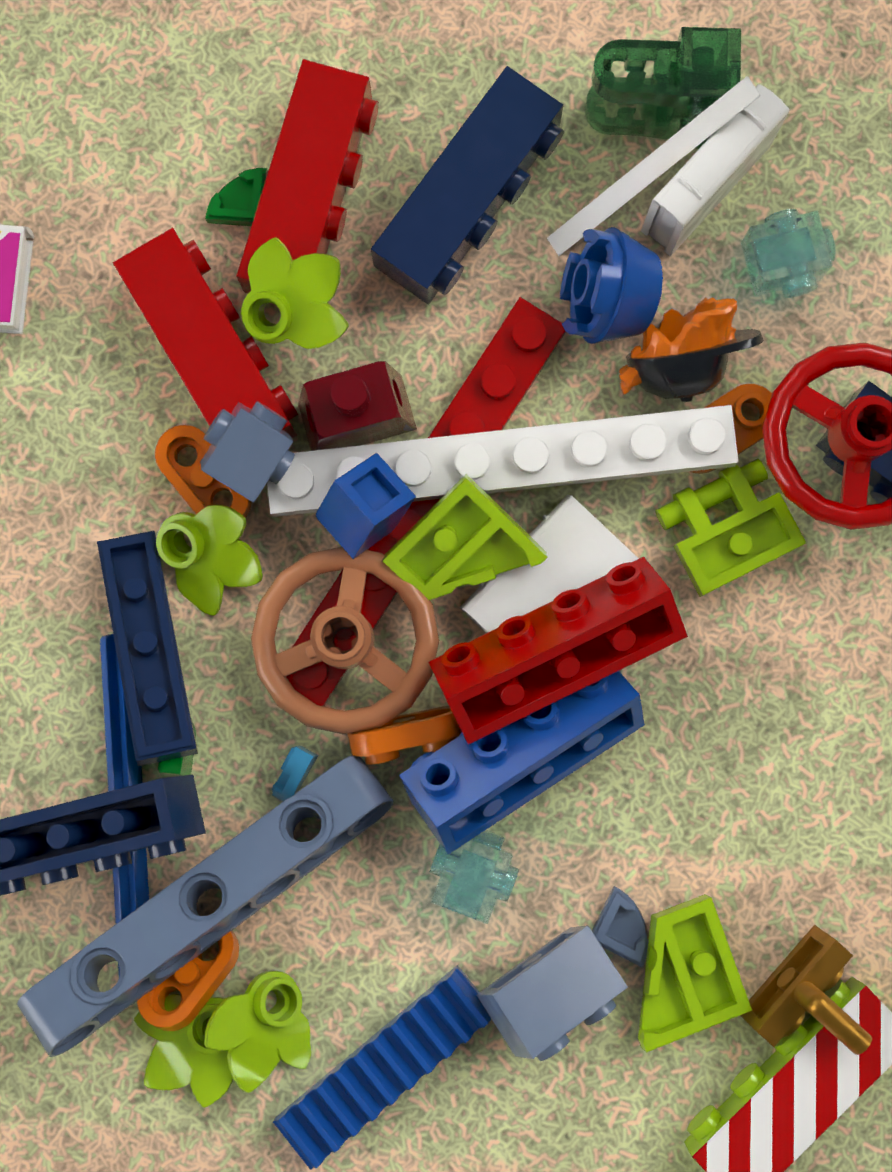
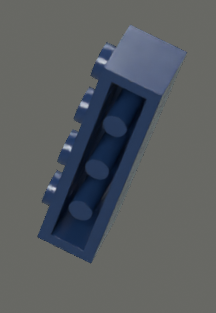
(468, 186)
(99, 830)

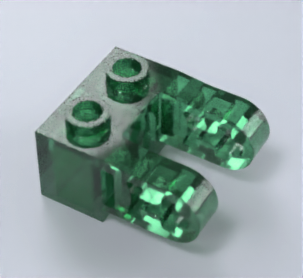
(682, 83)

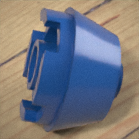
(611, 287)

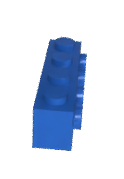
(478, 784)

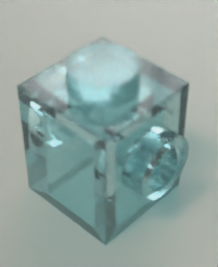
(788, 253)
(474, 876)

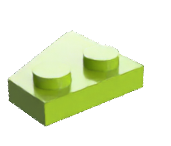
(461, 543)
(688, 975)

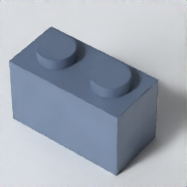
(553, 993)

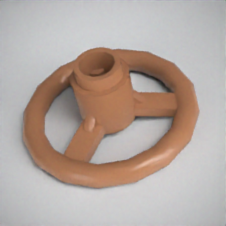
(274, 667)

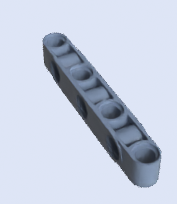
(167, 928)

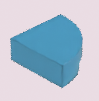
(295, 770)

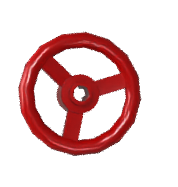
(867, 412)

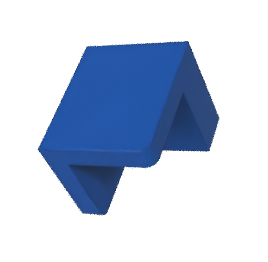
(364, 505)

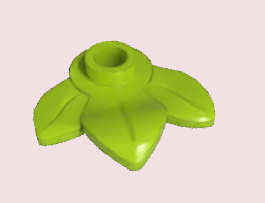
(301, 293)
(215, 556)
(261, 1037)
(183, 1058)

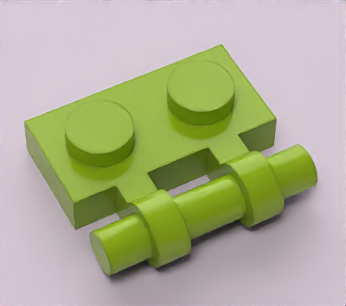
(738, 543)

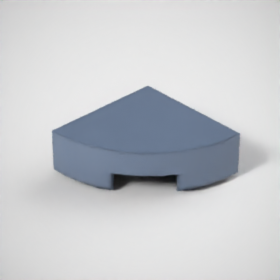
(622, 928)

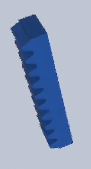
(383, 1068)

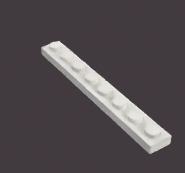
(525, 456)

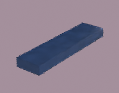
(146, 649)

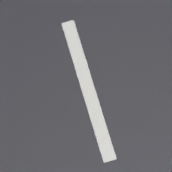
(655, 164)

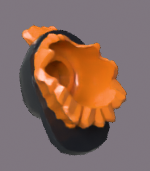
(687, 351)

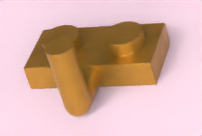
(799, 987)

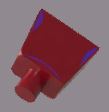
(355, 407)

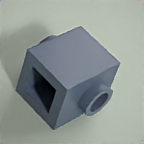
(247, 449)

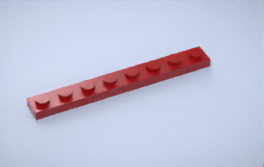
(481, 405)

